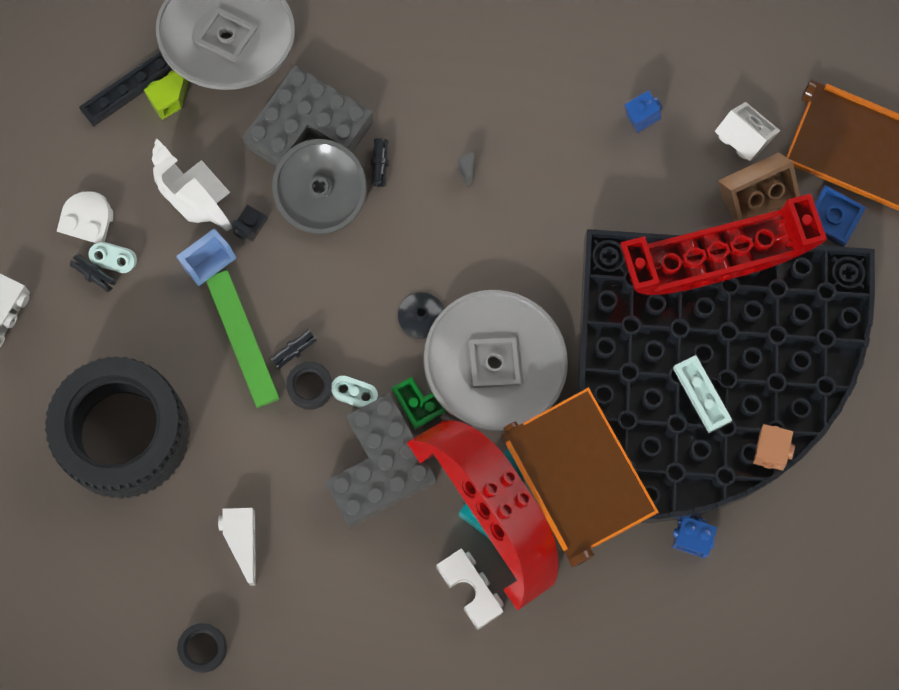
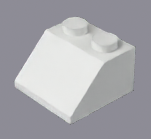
(746, 131)

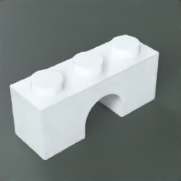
(460, 568)

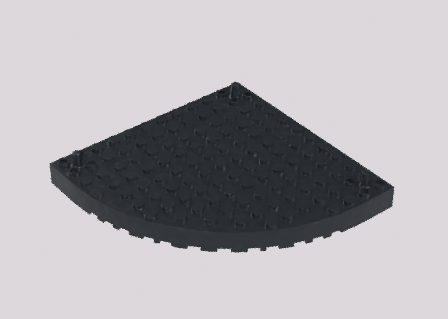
(772, 343)

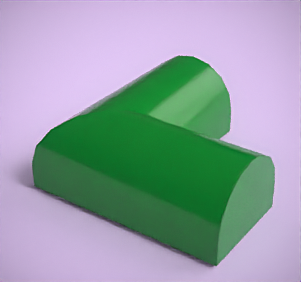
(417, 407)

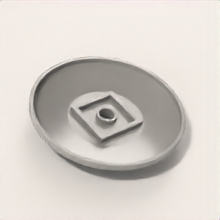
(192, 44)
(499, 327)

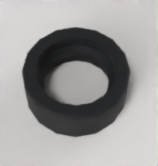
(300, 369)
(183, 646)

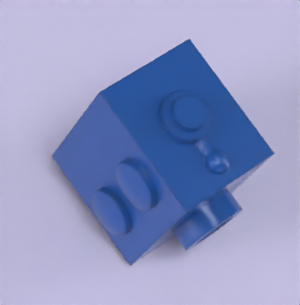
(643, 111)
(694, 536)

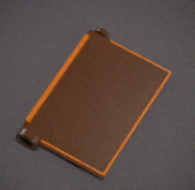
(848, 143)
(579, 475)

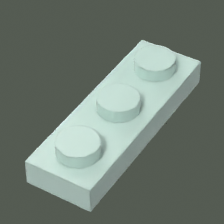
(702, 394)

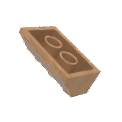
(759, 187)

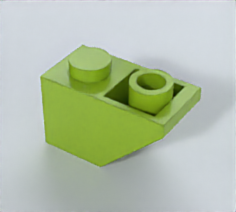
(167, 94)

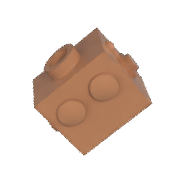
(774, 447)

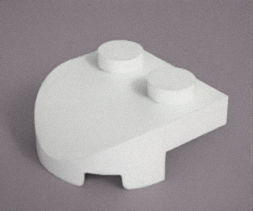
(86, 217)

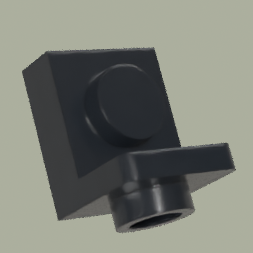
(248, 223)

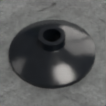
(412, 323)

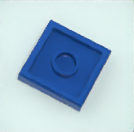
(838, 215)

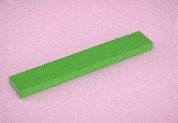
(242, 339)

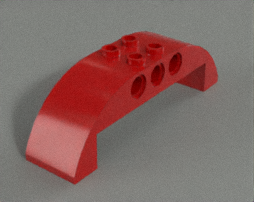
(724, 250)
(498, 503)

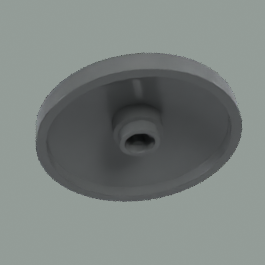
(319, 186)

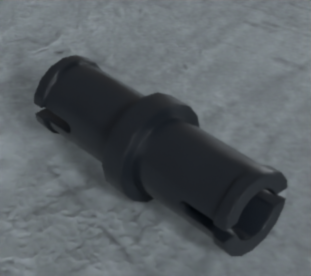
(380, 162)
(92, 273)
(293, 349)

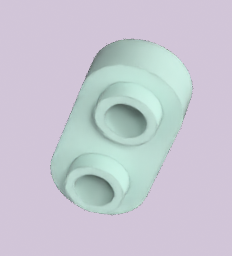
(112, 256)
(355, 391)

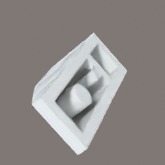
(239, 532)

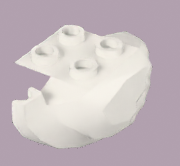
(191, 193)

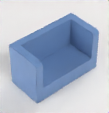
(206, 257)

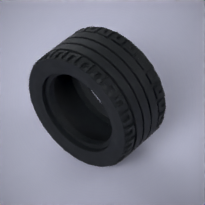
(87, 388)

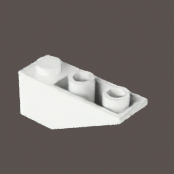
(12, 298)

